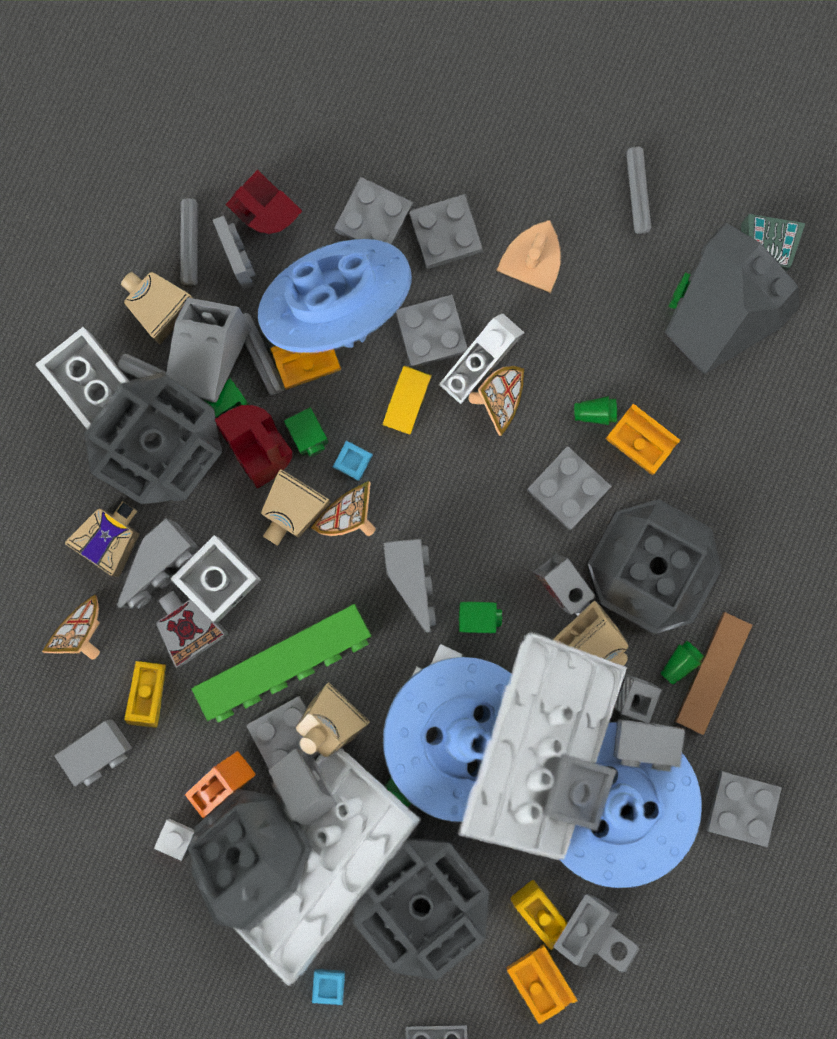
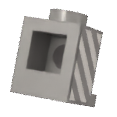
(647, 697)

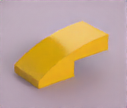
(407, 400)

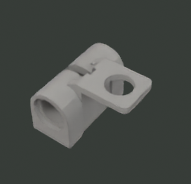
(592, 933)

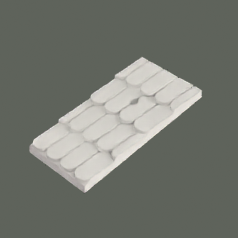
(551, 708)
(347, 855)

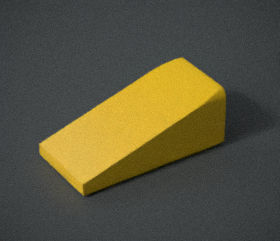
(145, 694)
(539, 913)

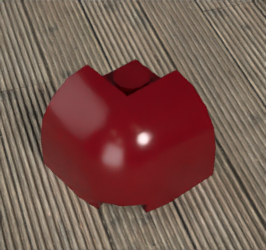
(263, 205)
(255, 442)

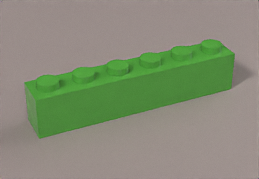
(282, 662)

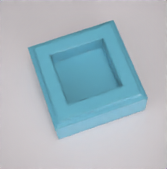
(352, 460)
(328, 986)

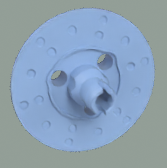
(334, 296)
(444, 698)
(637, 846)

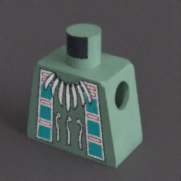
(776, 235)

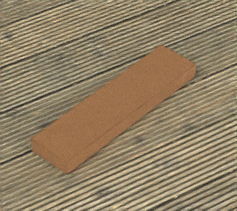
(713, 673)

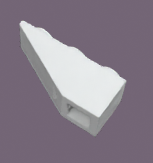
(481, 357)

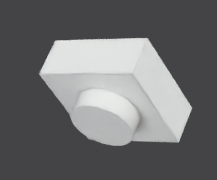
(174, 839)

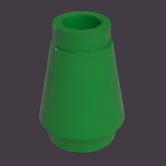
(597, 411)
(682, 662)

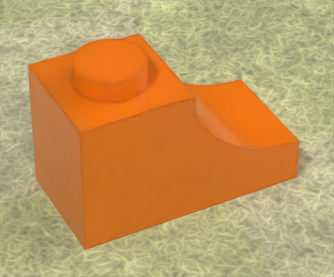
(220, 784)

